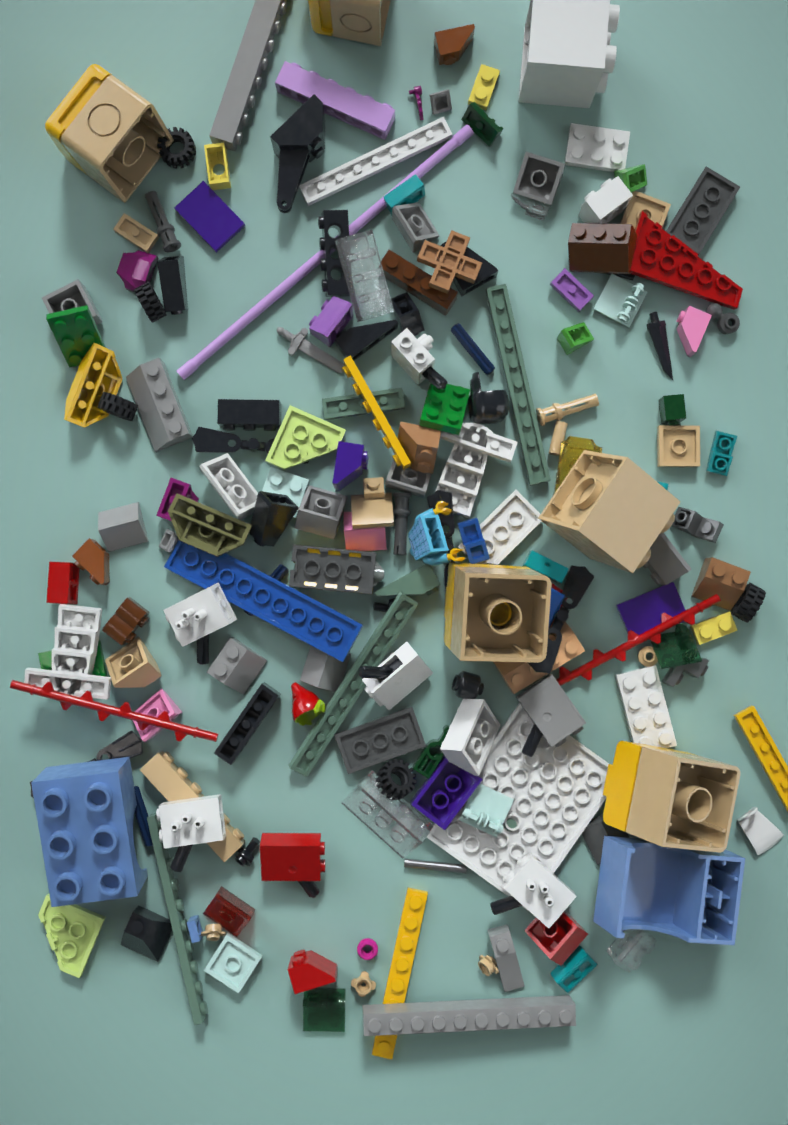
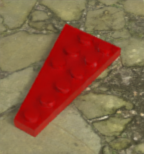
(677, 266)

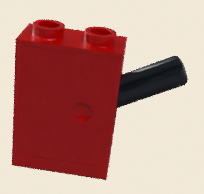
(293, 859)

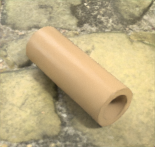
(557, 437)

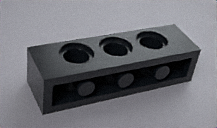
(339, 220)
(247, 723)

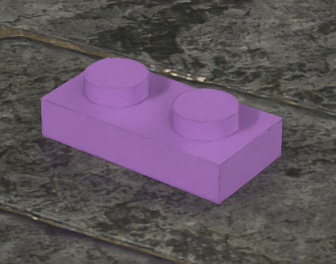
(571, 290)

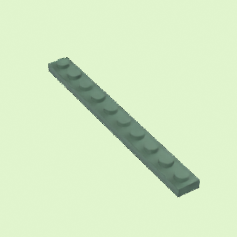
(518, 384)
(352, 685)
(179, 924)

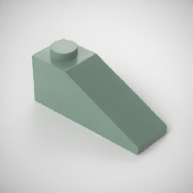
(415, 583)

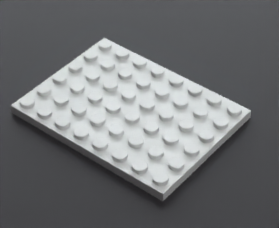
(552, 803)

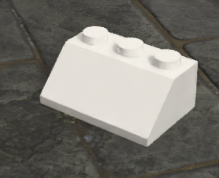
(231, 485)
(470, 735)

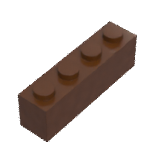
(416, 282)

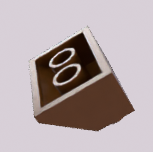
(601, 247)

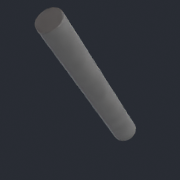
(439, 866)

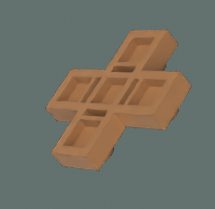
(449, 261)

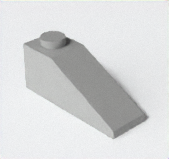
(506, 958)

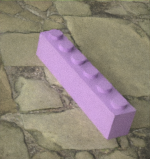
(337, 100)

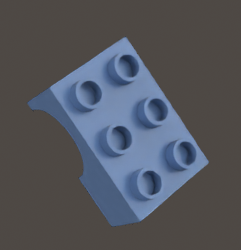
(88, 831)
(669, 891)

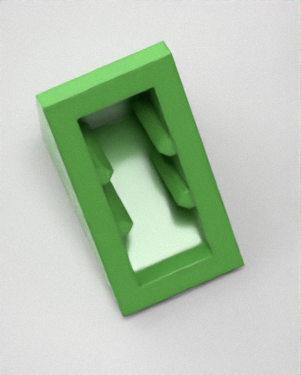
(633, 177)
(574, 337)

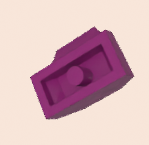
(136, 269)
(174, 486)

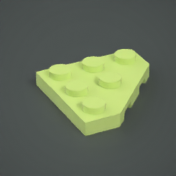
(302, 439)
(71, 934)

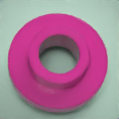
(370, 954)

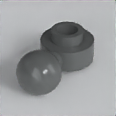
(716, 311)

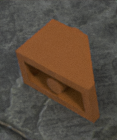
(452, 43)

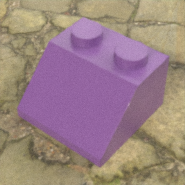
(332, 320)

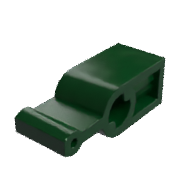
(434, 758)

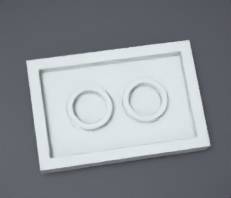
(597, 148)

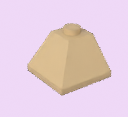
(132, 666)

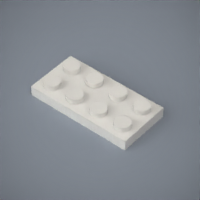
(507, 527)
(646, 707)

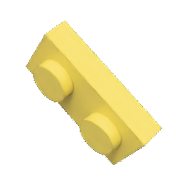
(484, 86)
(713, 628)

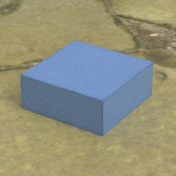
(194, 928)

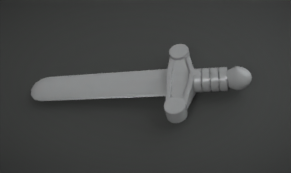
(299, 342)

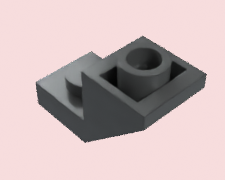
(696, 525)
(675, 674)

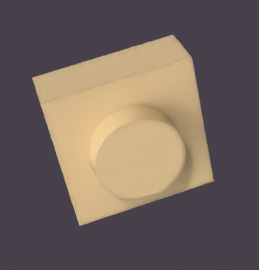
(373, 488)

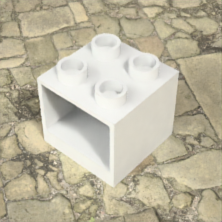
(567, 51)

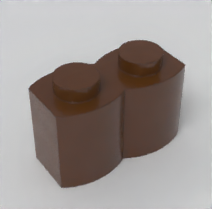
(126, 621)

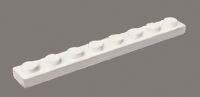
(375, 161)

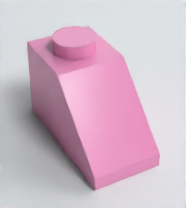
(692, 328)

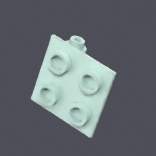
(620, 300)
(486, 810)

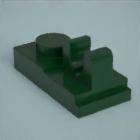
(481, 124)

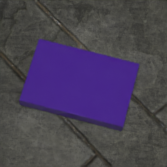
(209, 216)
(646, 609)

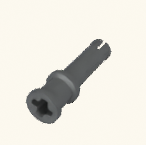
(164, 230)
(401, 515)

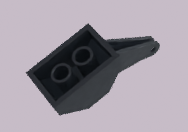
(296, 144)

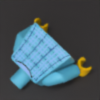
(428, 538)

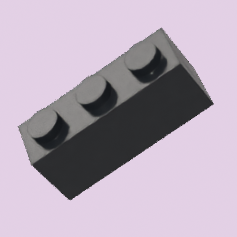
(249, 414)

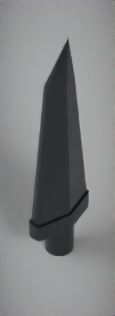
(659, 337)

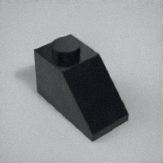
(407, 314)

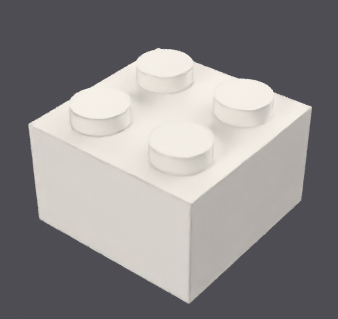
(605, 203)

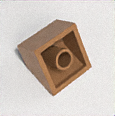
(419, 445)
(720, 579)

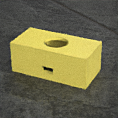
(215, 155)

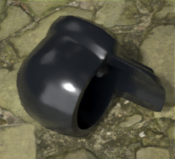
(486, 406)

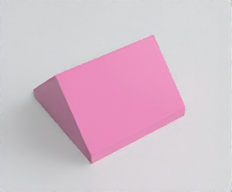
(363, 539)
(154, 707)

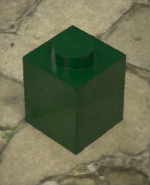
(672, 409)

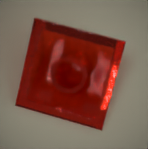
(229, 911)

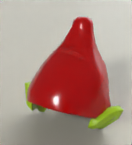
(305, 705)

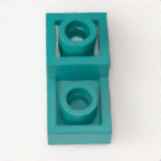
(721, 452)

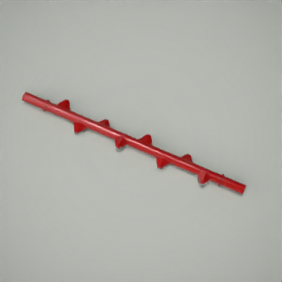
(635, 639)
(123, 711)

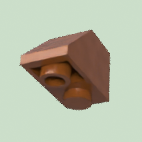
(95, 560)

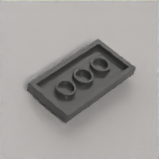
(703, 209)
(380, 740)

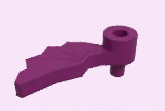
(417, 92)

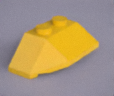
(95, 375)

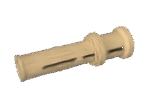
(556, 409)

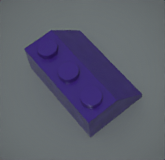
(349, 464)
(445, 793)

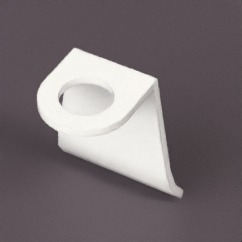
(759, 830)

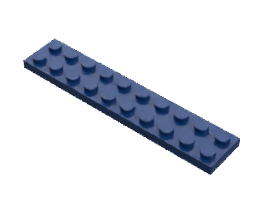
(268, 599)

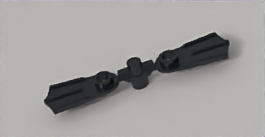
(217, 441)
(445, 520)
(574, 588)
(126, 746)

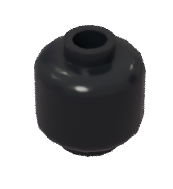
(467, 685)

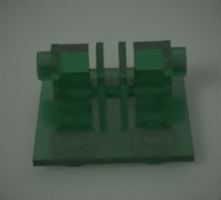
(676, 648)
(324, 1010)

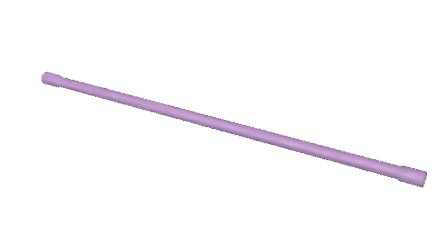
(193, 364)

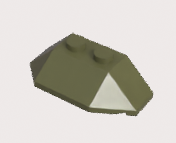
(206, 527)

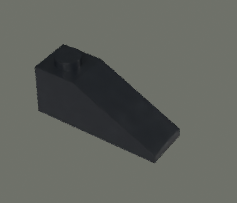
(362, 338)

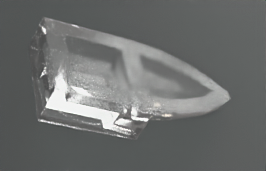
(533, 207)

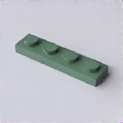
(352, 404)

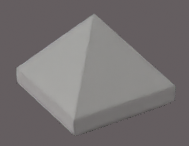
(440, 101)
(168, 541)

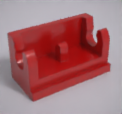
(63, 583)

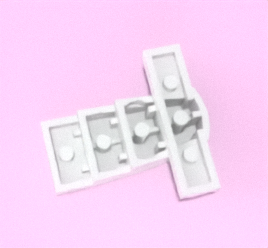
(468, 461)
(74, 655)

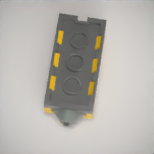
(335, 569)

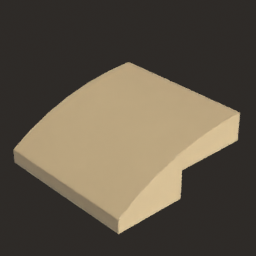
(372, 512)

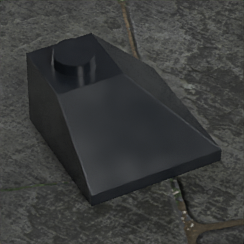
(147, 933)

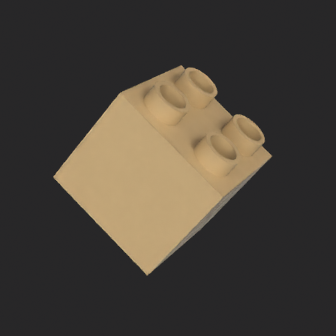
(610, 510)

